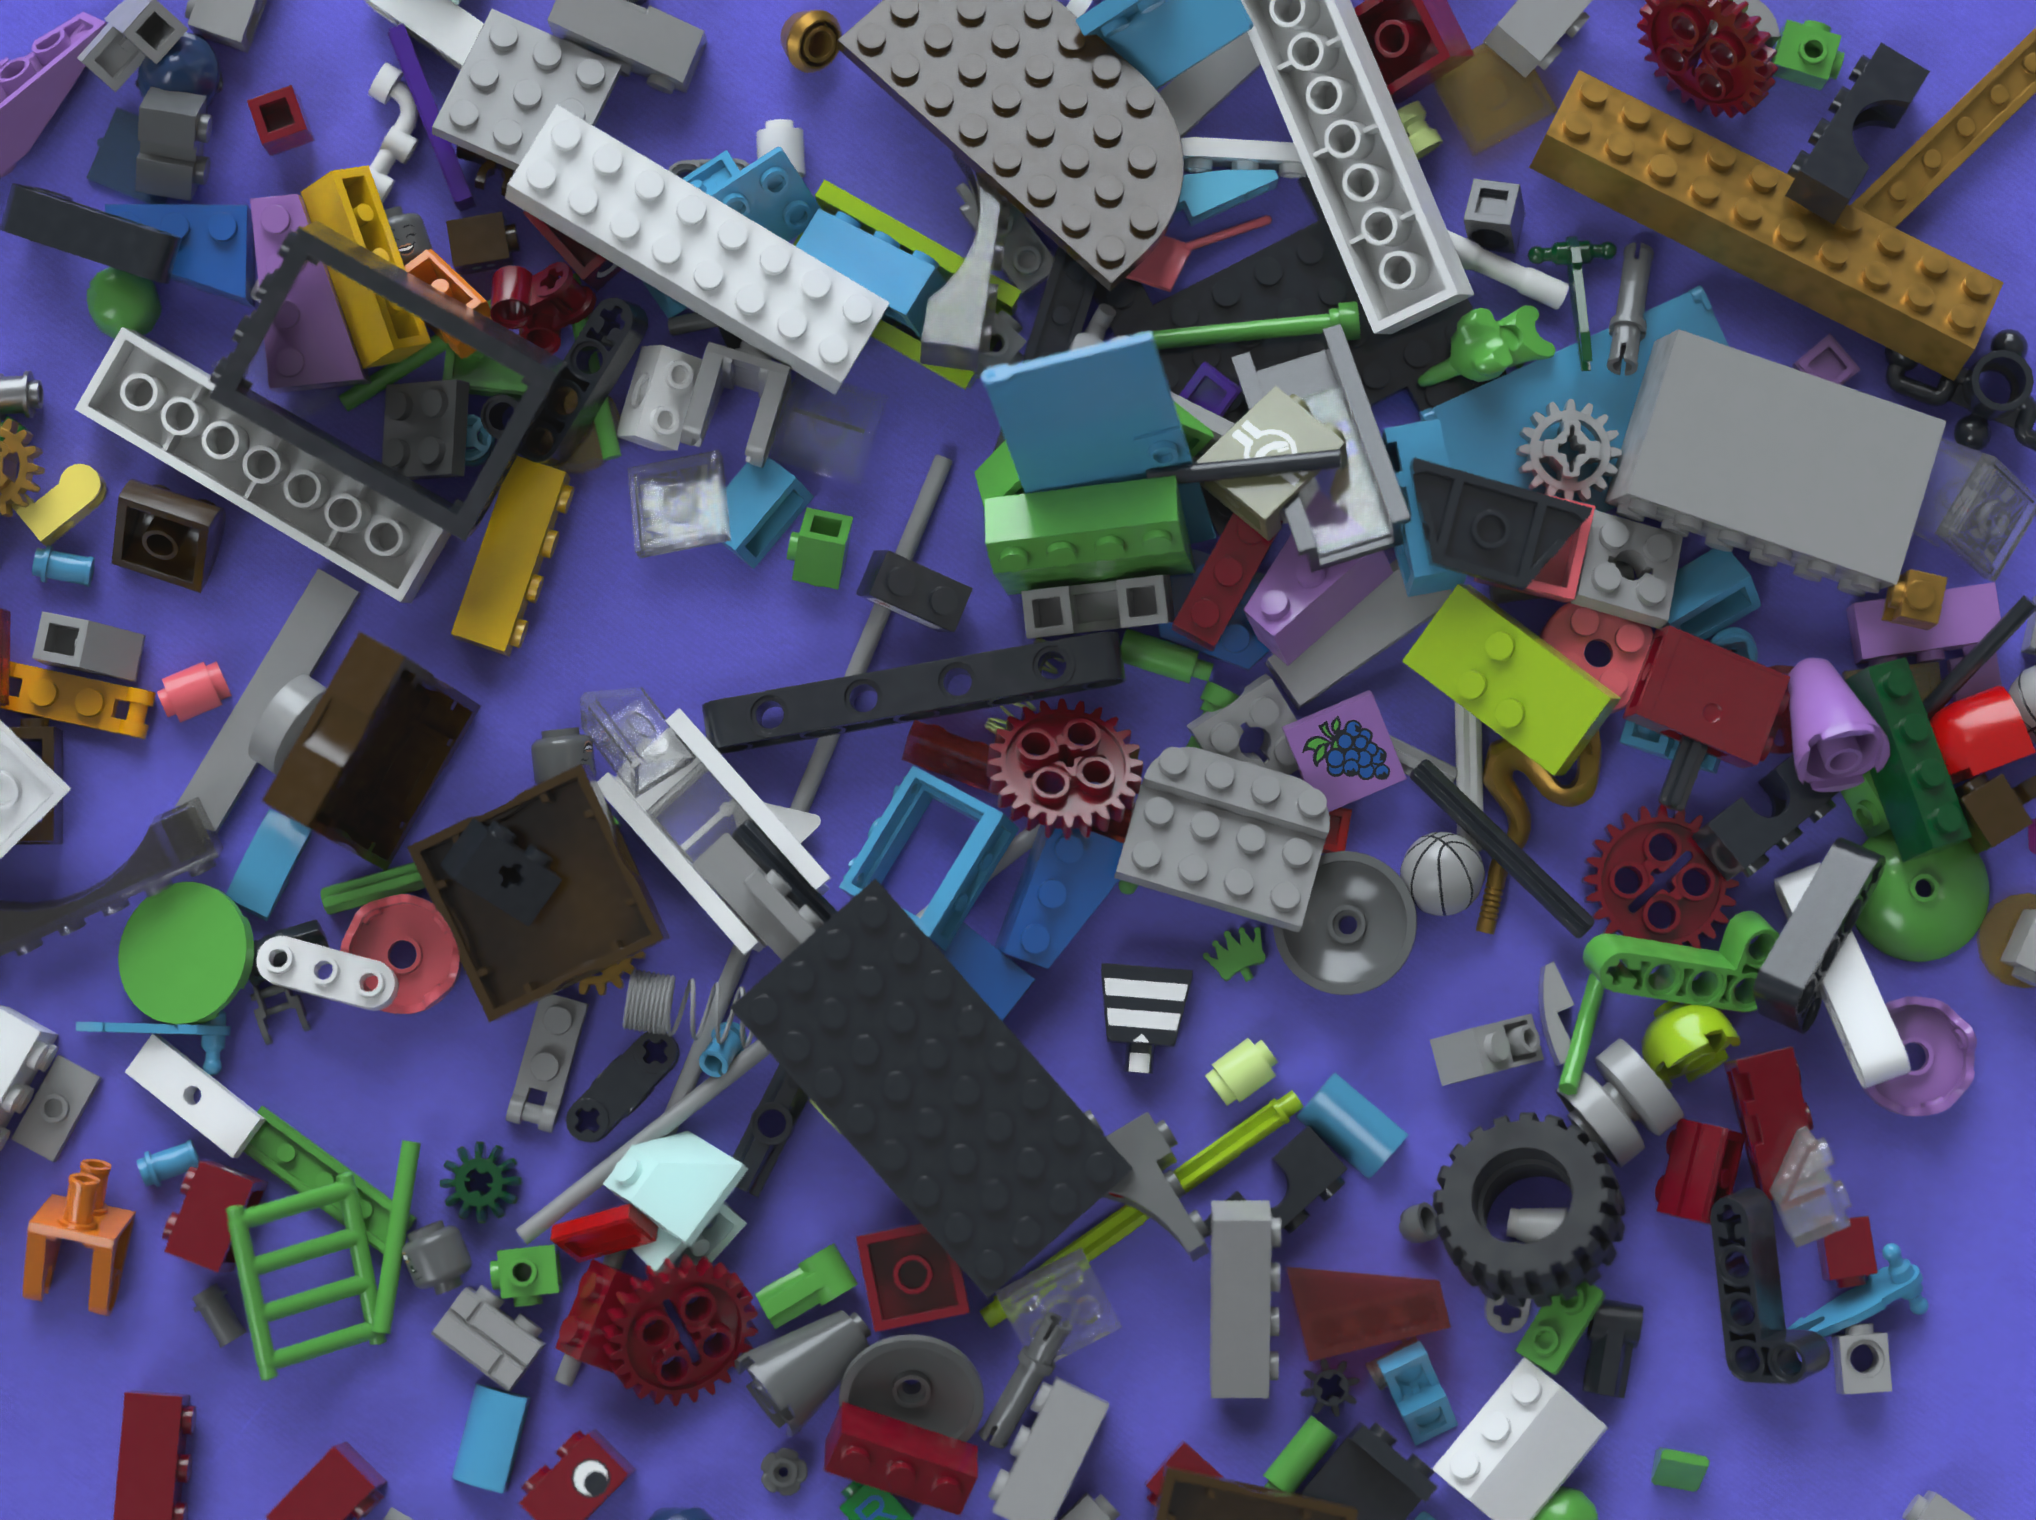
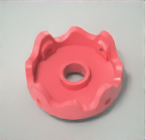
(1628, 642)
(415, 920)

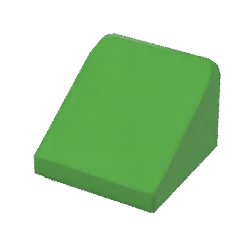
(1678, 1469)

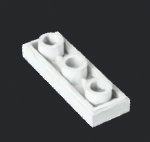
(175, 1079)

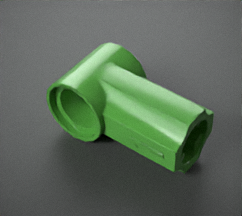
(814, 1282)

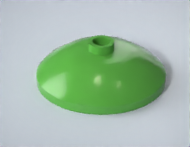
(1930, 926)

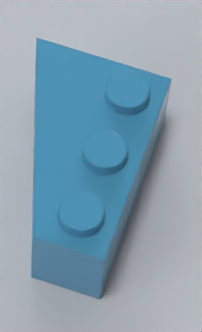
(876, 265)
(1425, 442)

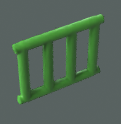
(251, 1266)

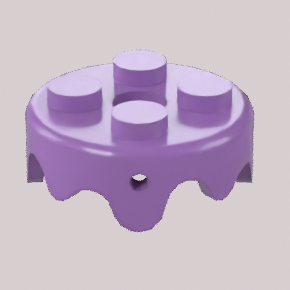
(1948, 1062)

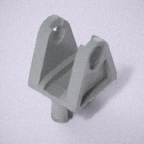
(747, 369)

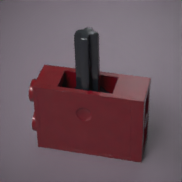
(1707, 704)

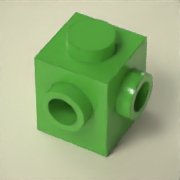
(1808, 53)
(820, 548)
(527, 1273)

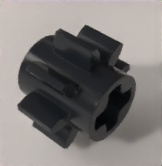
(1342, 1382)

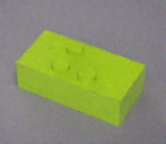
(1511, 679)

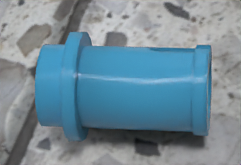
(63, 566)
(719, 1057)
(167, 1163)

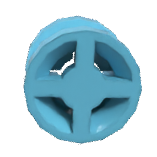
(483, 447)

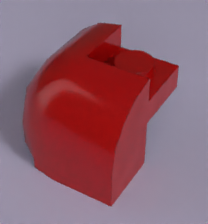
(1980, 733)

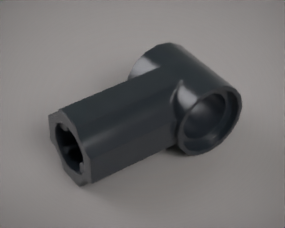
(1613, 1336)

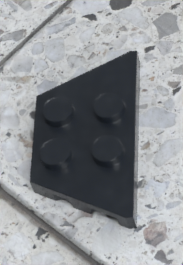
(1490, 525)

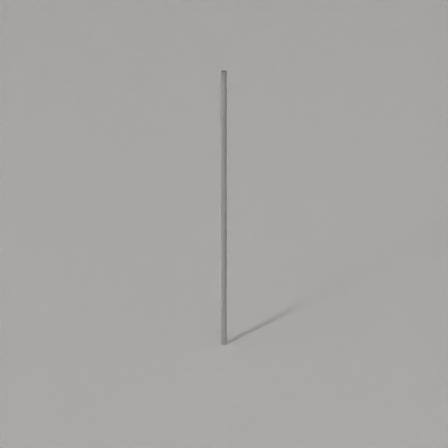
(802, 801)

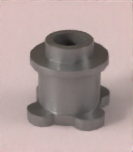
(20, 395)

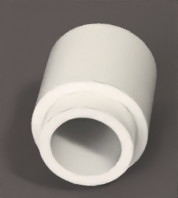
(784, 135)

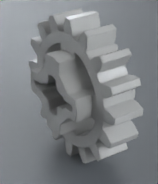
(1589, 451)

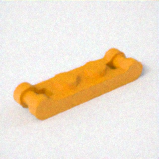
(79, 700)

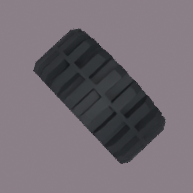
(1511, 1154)

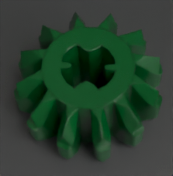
(483, 1166)

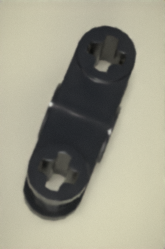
(622, 1087)

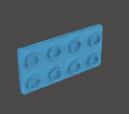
(1166, 35)
(764, 192)

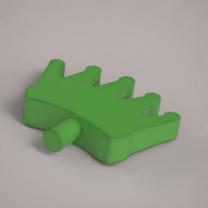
(1238, 956)

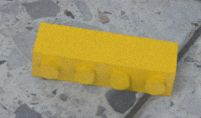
(352, 207)
(511, 556)

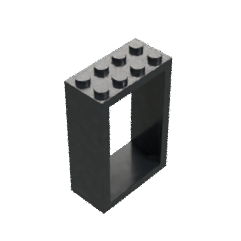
(321, 244)

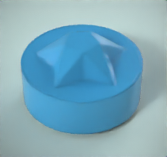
(1737, 641)

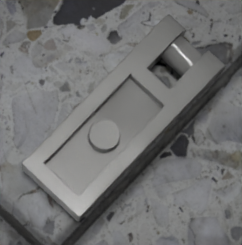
(547, 1060)

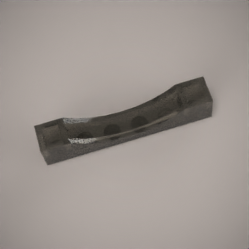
(957, 312)
(173, 845)

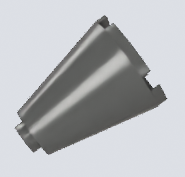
(803, 1367)

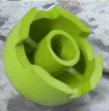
(1687, 1041)

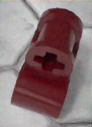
(539, 302)

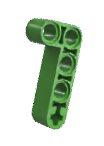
(1680, 965)

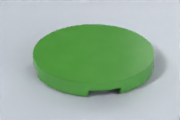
(185, 954)

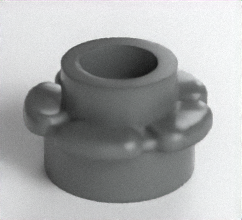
(796, 1471)

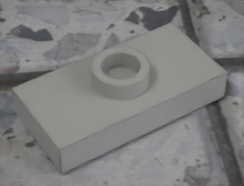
(56, 1108)

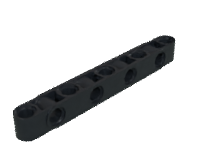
(914, 692)

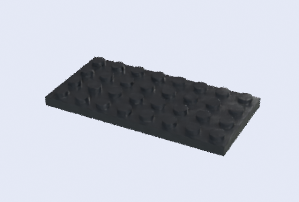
(931, 1088)

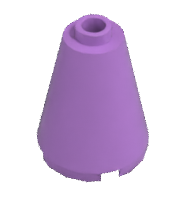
(1831, 729)

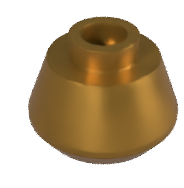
(811, 39)

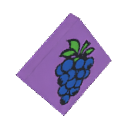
(1345, 750)

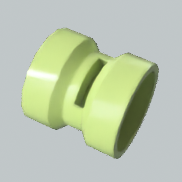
(1419, 133)

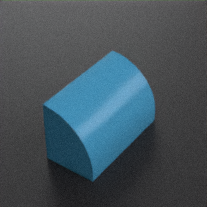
(762, 508)
(1711, 594)
(1352, 1125)
(491, 1438)

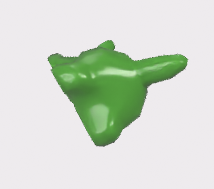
(1487, 347)

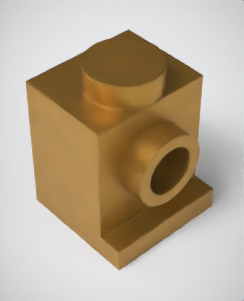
(1915, 600)

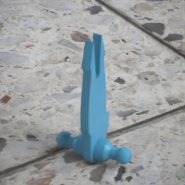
(212, 1034)
(1863, 1301)

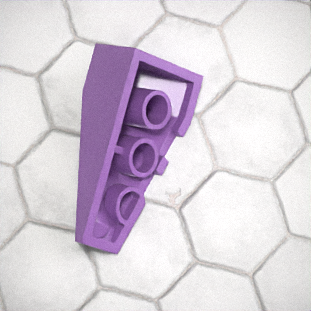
(38, 83)

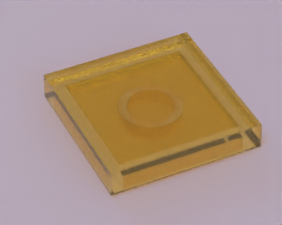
(1492, 99)

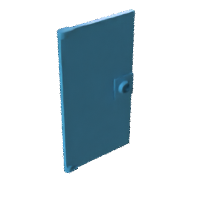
(1094, 421)
(1486, 422)

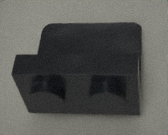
(1372, 1476)

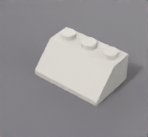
(1520, 1446)

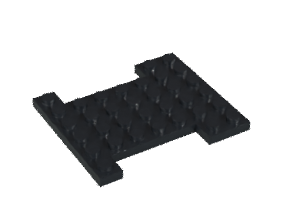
(1283, 281)

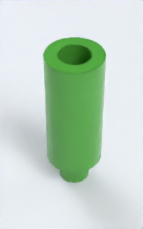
(1163, 657)
(1300, 1456)

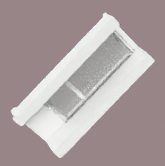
(694, 810)

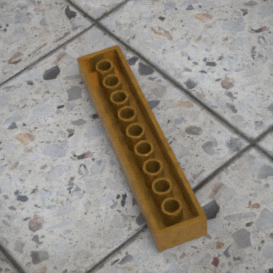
(1740, 217)

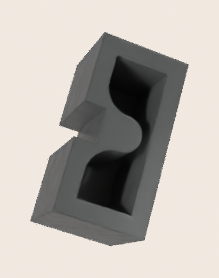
(172, 144)

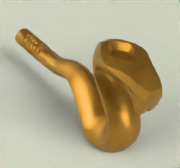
(1498, 771)

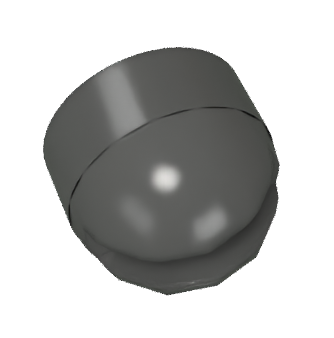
(1418, 1223)

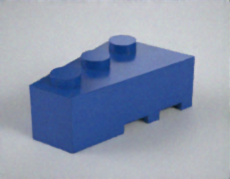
(214, 246)
(1057, 893)

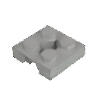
(1646, 551)
(1256, 707)

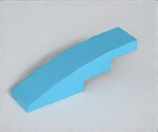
(1217, 191)

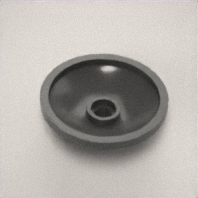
(1385, 931)
(944, 1399)

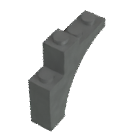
(1150, 1191)

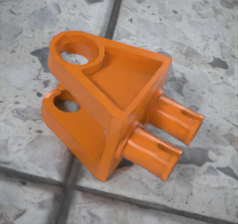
(83, 1219)

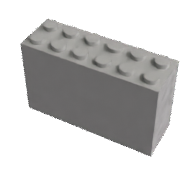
(1774, 463)

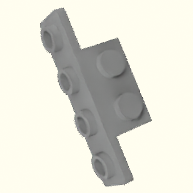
(757, 896)

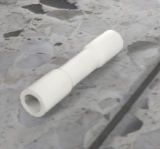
(1523, 279)

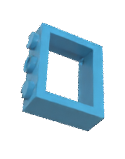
(967, 874)

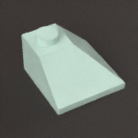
(676, 1182)

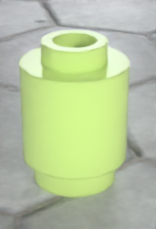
(1242, 1071)

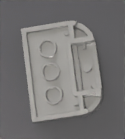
(1226, 836)

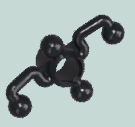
(1973, 431)

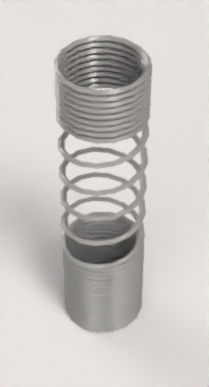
(650, 1006)

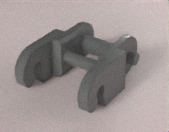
(263, 1013)

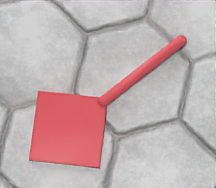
(1169, 257)

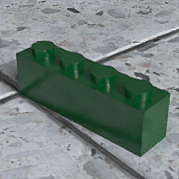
(1915, 779)

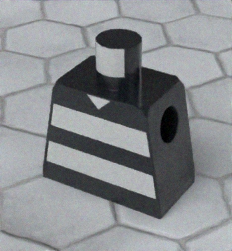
(1143, 1009)

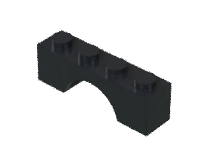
(1834, 167)

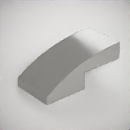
(1553, 999)

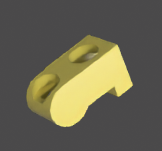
(65, 505)

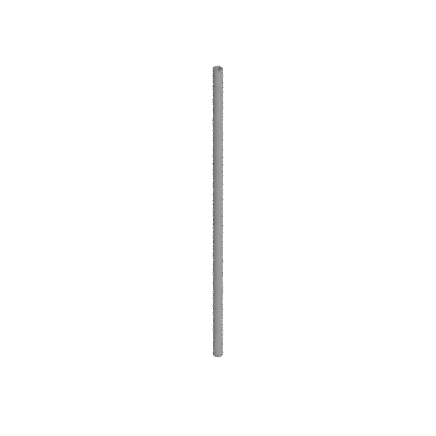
(693, 1101)

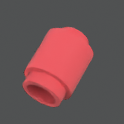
(193, 691)

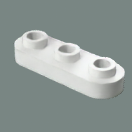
(1204, 153)
(344, 984)

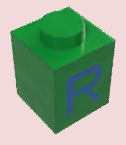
(872, 1504)

